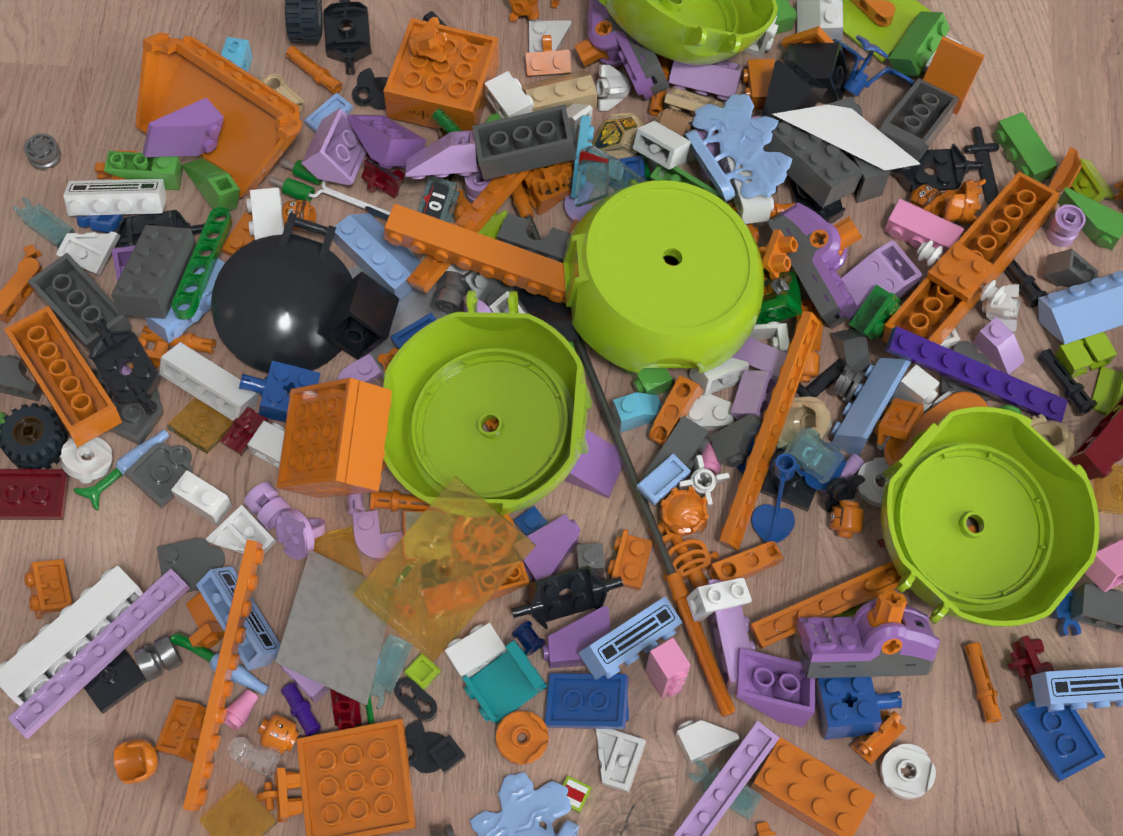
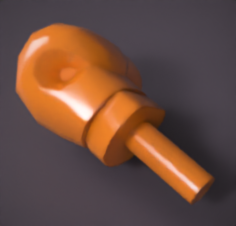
(461, 206)

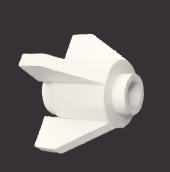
(611, 87)
(1006, 309)
(704, 477)

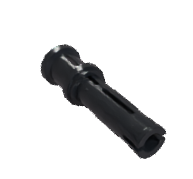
(1026, 283)
(1073, 390)

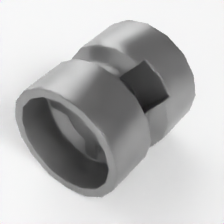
(449, 293)
(157, 658)

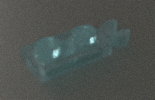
(44, 222)
(389, 667)
(744, 803)

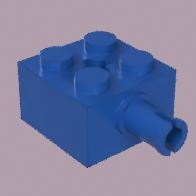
(276, 386)
(851, 706)

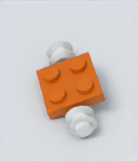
(961, 272)

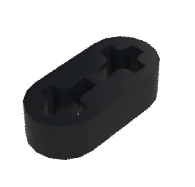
(420, 695)

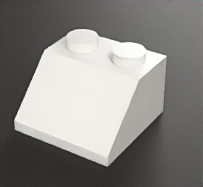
(822, 13)

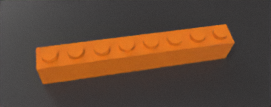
(476, 252)

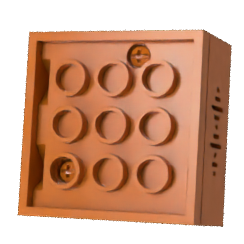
(457, 85)
(334, 438)

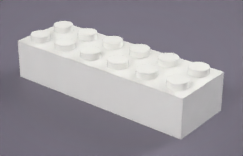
(67, 635)

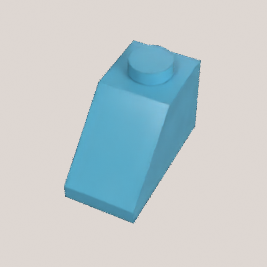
(635, 410)

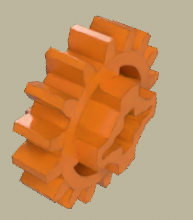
(550, 177)

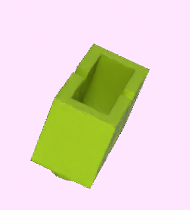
(1086, 352)

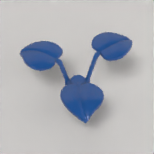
(858, 79)
(775, 522)

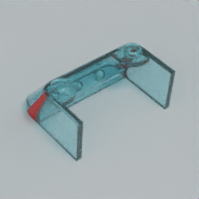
(599, 171)

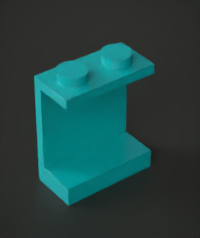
(505, 684)

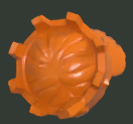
(963, 203)
(684, 511)

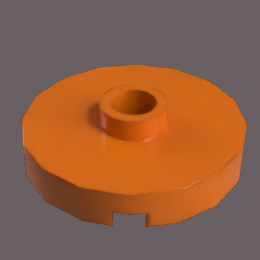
(525, 724)

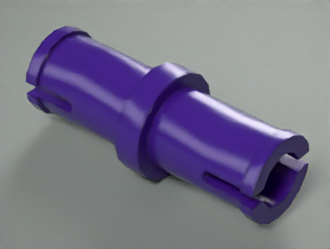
(300, 709)

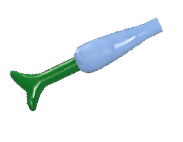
(122, 464)
(240, 676)

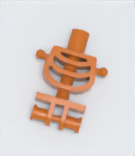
(692, 568)

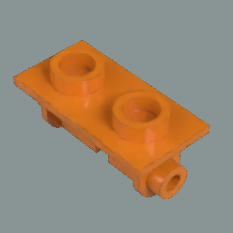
(873, 745)

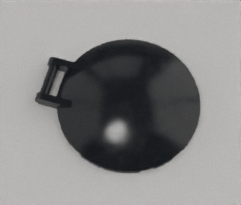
(279, 297)

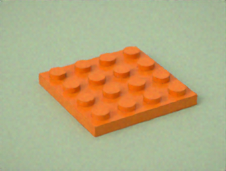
(357, 781)

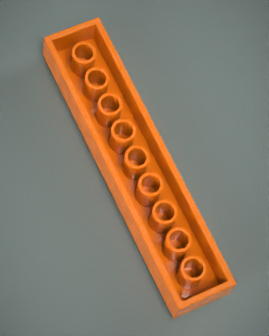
(994, 236)

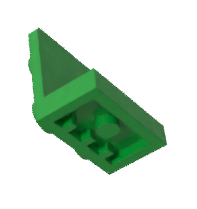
(783, 305)
(875, 313)

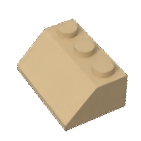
(562, 90)

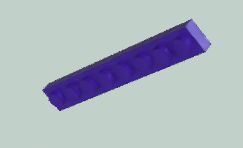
(976, 374)

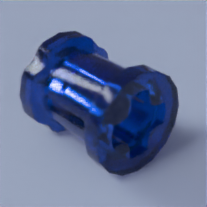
(528, 638)

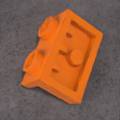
(898, 420)
(630, 560)
(47, 587)
(182, 730)

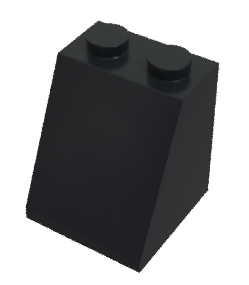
(824, 63)
(791, 89)
(361, 316)

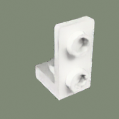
(764, 43)
(775, 331)
(717, 597)

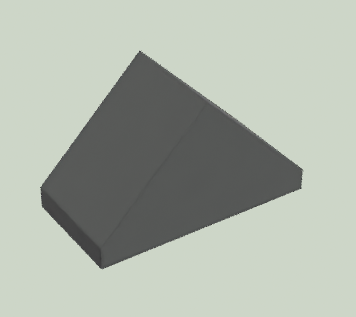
(852, 348)

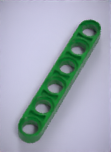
(199, 261)

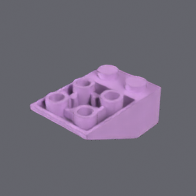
(445, 156)
(885, 267)

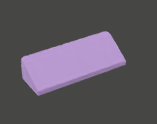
(761, 356)

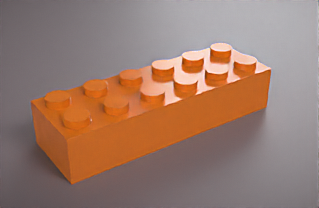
(63, 376)

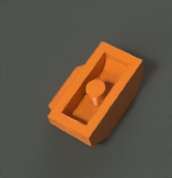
(1067, 171)

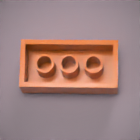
(812, 791)

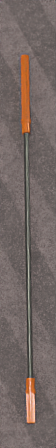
(674, 579)

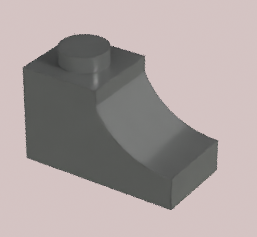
(1069, 268)
(14, 381)
(734, 441)

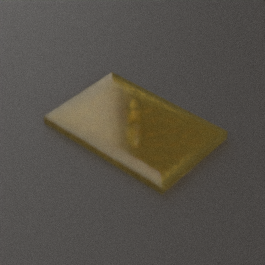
(433, 601)

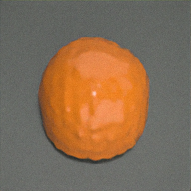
(135, 761)

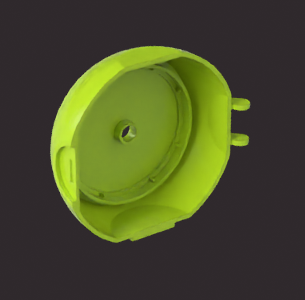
(694, 29)
(658, 313)
(480, 370)
(1030, 510)

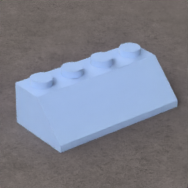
(362, 241)
(1083, 308)
(869, 405)

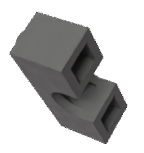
(517, 232)

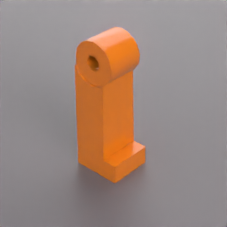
(876, 10)
(17, 289)
(676, 405)
(746, 563)

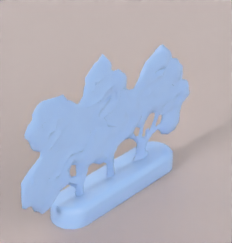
(744, 142)
(524, 810)

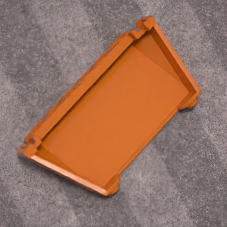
(256, 117)

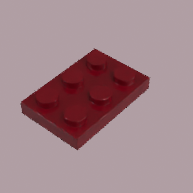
(33, 494)

